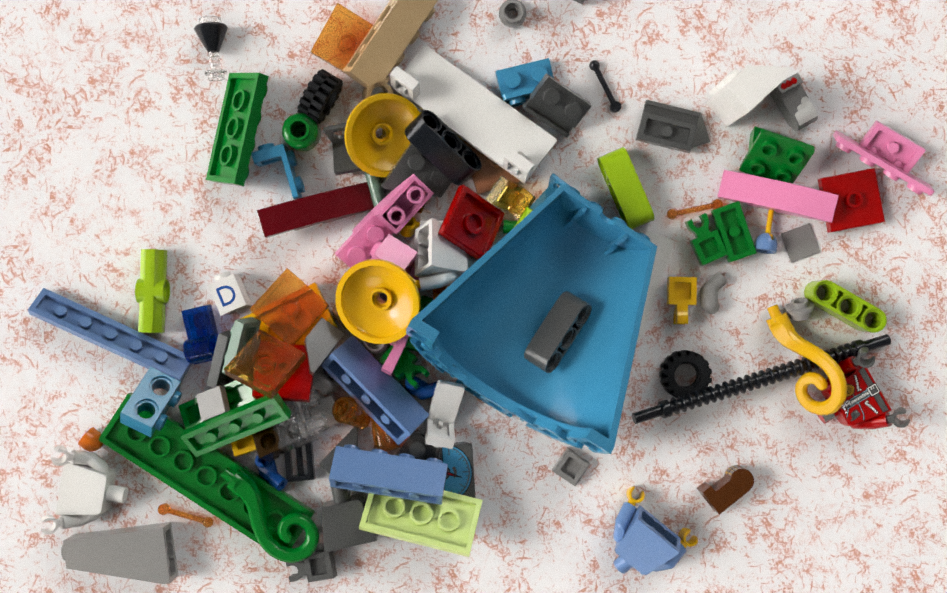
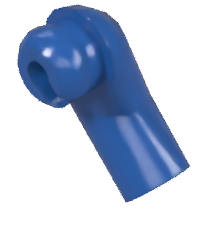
(424, 391)
(269, 472)

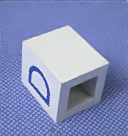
(229, 293)

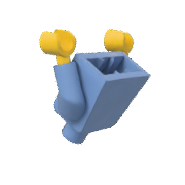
(646, 541)

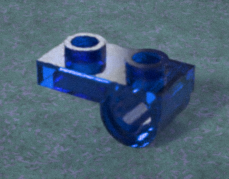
(201, 334)

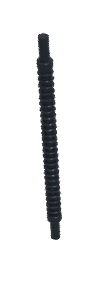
(665, 408)

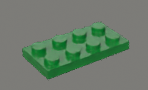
(237, 128)

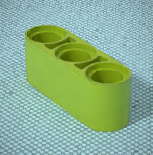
(625, 188)
(857, 308)

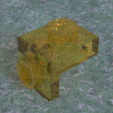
(510, 196)

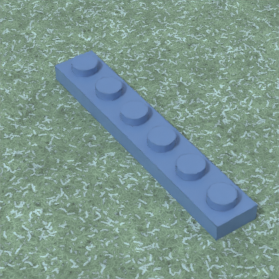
(109, 334)

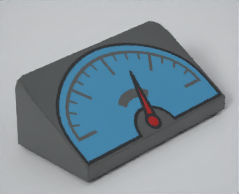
(460, 468)

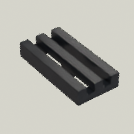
(300, 467)

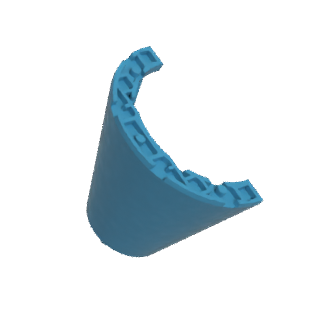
(498, 304)

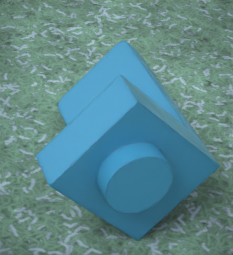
(271, 154)

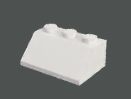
(744, 90)

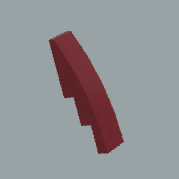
(315, 209)

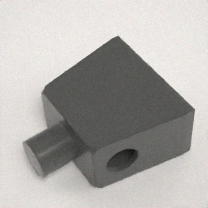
(342, 521)

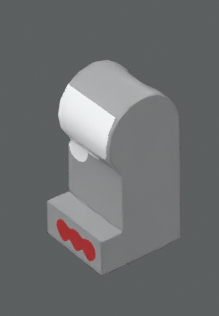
(794, 103)

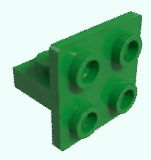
(775, 156)

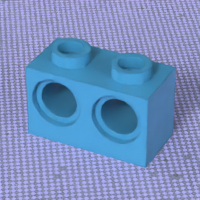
(146, 400)

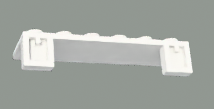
(474, 113)

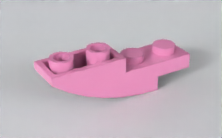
(385, 218)

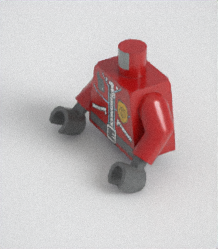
(864, 402)

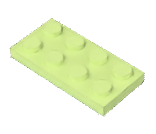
(437, 526)

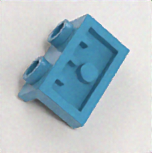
(519, 81)

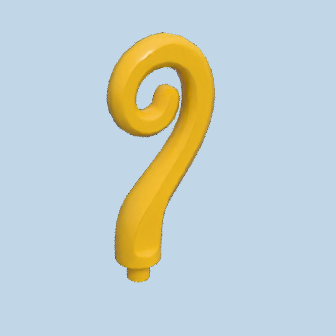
(786, 335)

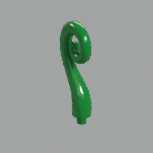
(248, 491)

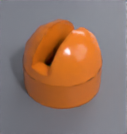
(90, 440)

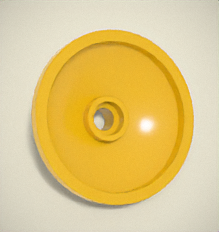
(383, 111)
(363, 309)

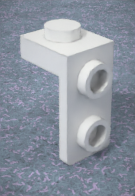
(442, 414)

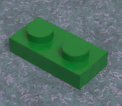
(733, 231)

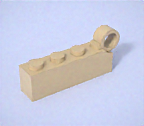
(386, 42)

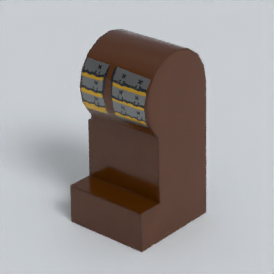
(728, 489)

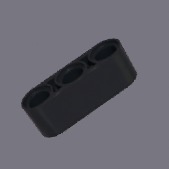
(443, 147)

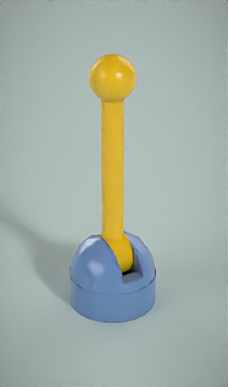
(766, 242)

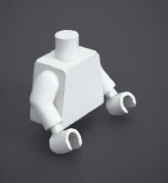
(84, 490)

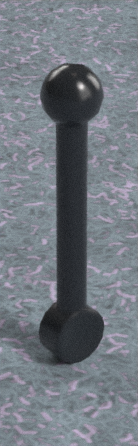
(615, 105)

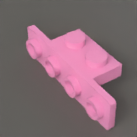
(889, 151)

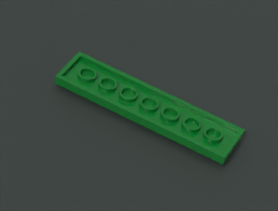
(200, 477)

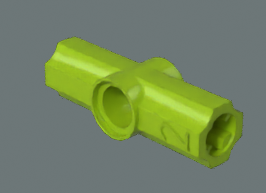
(152, 291)

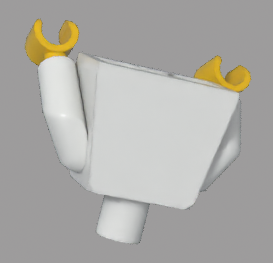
(437, 259)

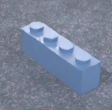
(374, 390)
(388, 474)

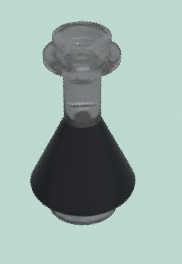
(212, 33)

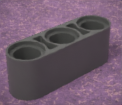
(557, 331)

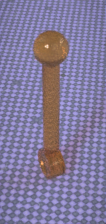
(672, 213)
(165, 508)

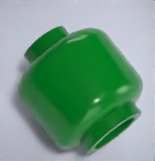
(295, 126)

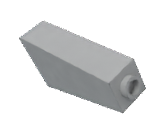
(127, 552)

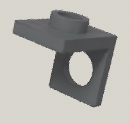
(341, 158)

